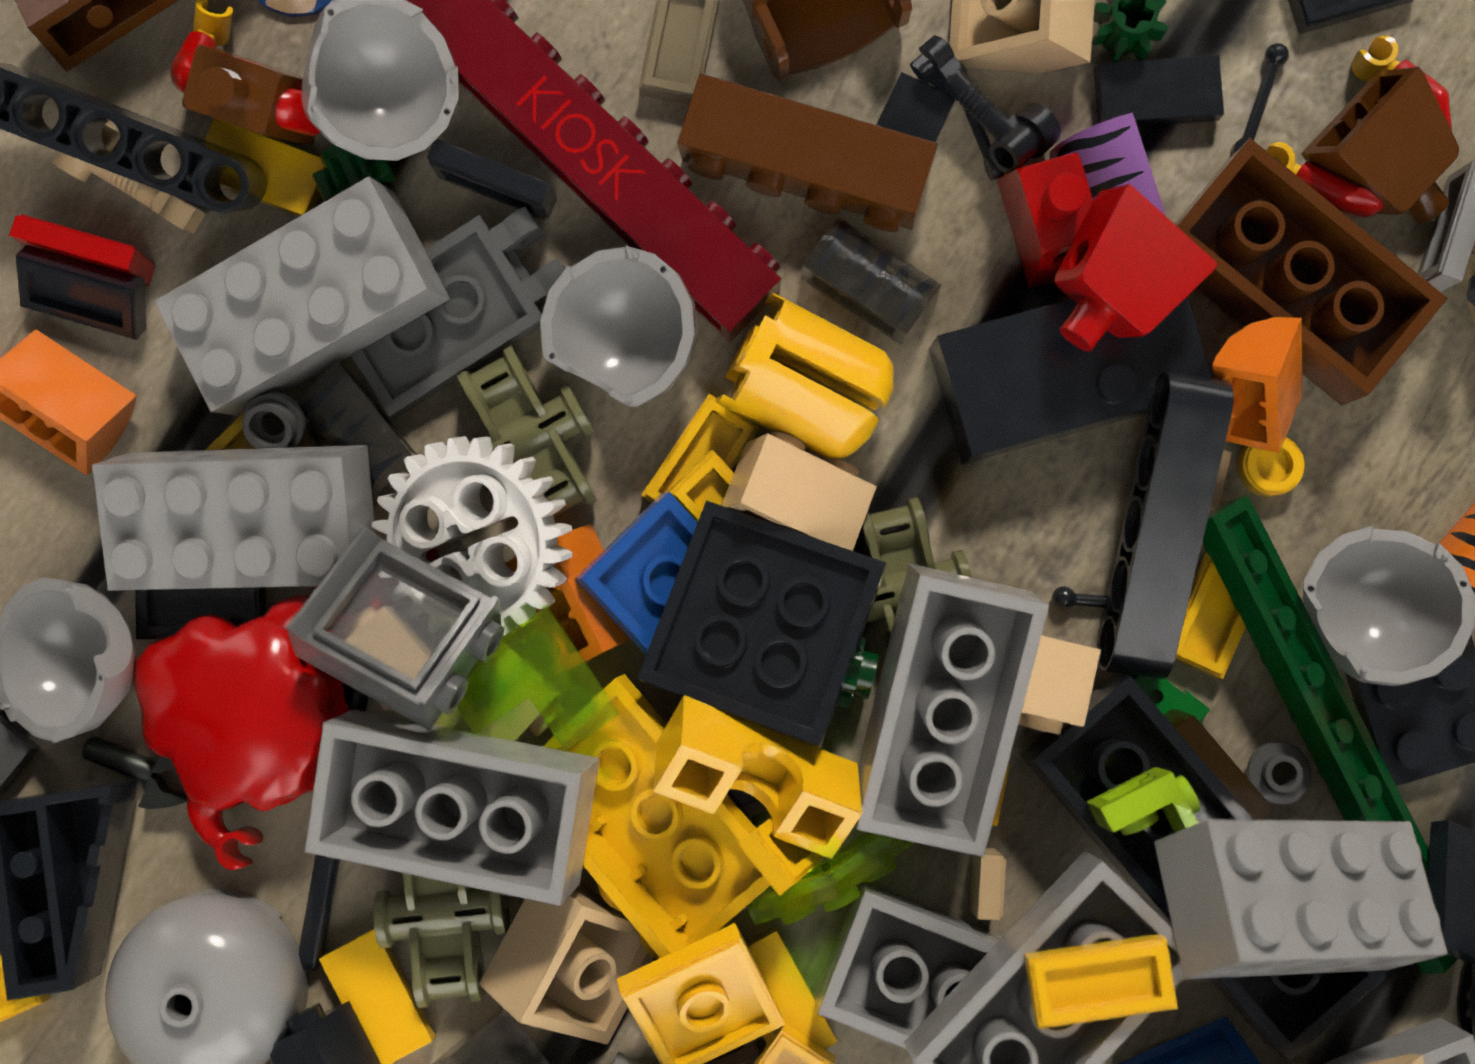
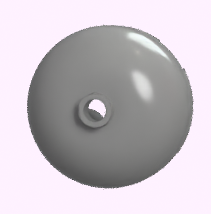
(205, 982)

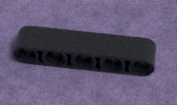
(140, 145)
(1164, 524)

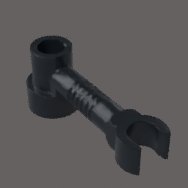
(1017, 137)

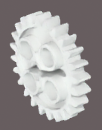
(450, 485)

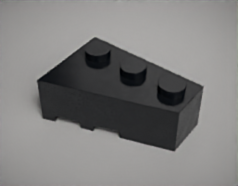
(60, 884)

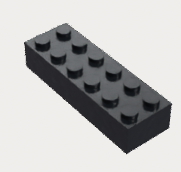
(1124, 739)

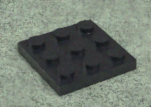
(763, 623)

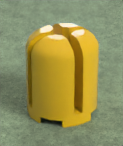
(809, 380)

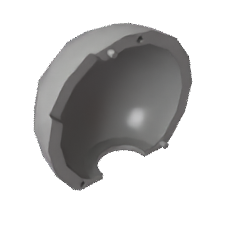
(378, 78)
(621, 324)
(1389, 605)
(63, 658)

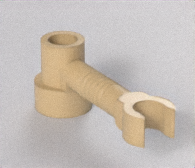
(167, 206)

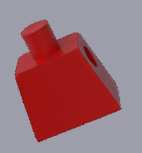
(1045, 212)
(1126, 269)

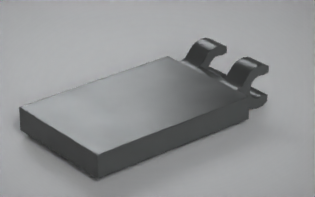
(487, 311)

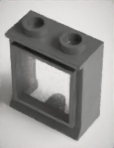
(397, 629)

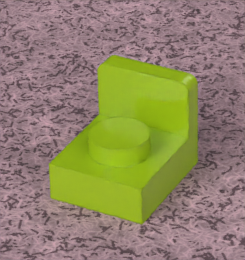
(1135, 803)

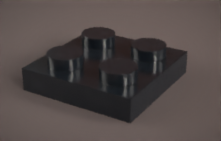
(1423, 723)

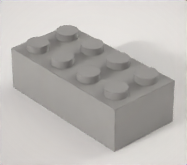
(302, 298)
(230, 516)
(947, 709)
(452, 806)
(1297, 897)
(896, 964)
(991, 1010)

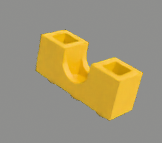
(804, 788)

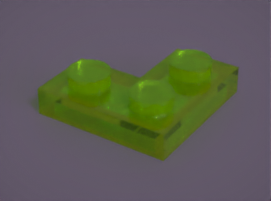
(541, 665)
(831, 881)

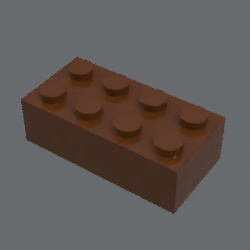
(1301, 257)

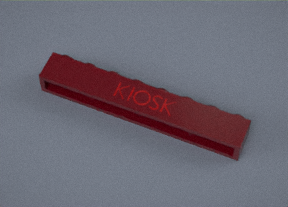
(604, 160)

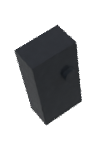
(1027, 384)

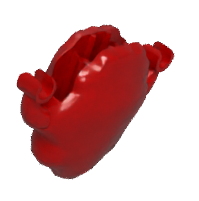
(236, 718)

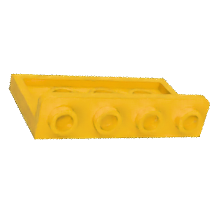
(653, 856)

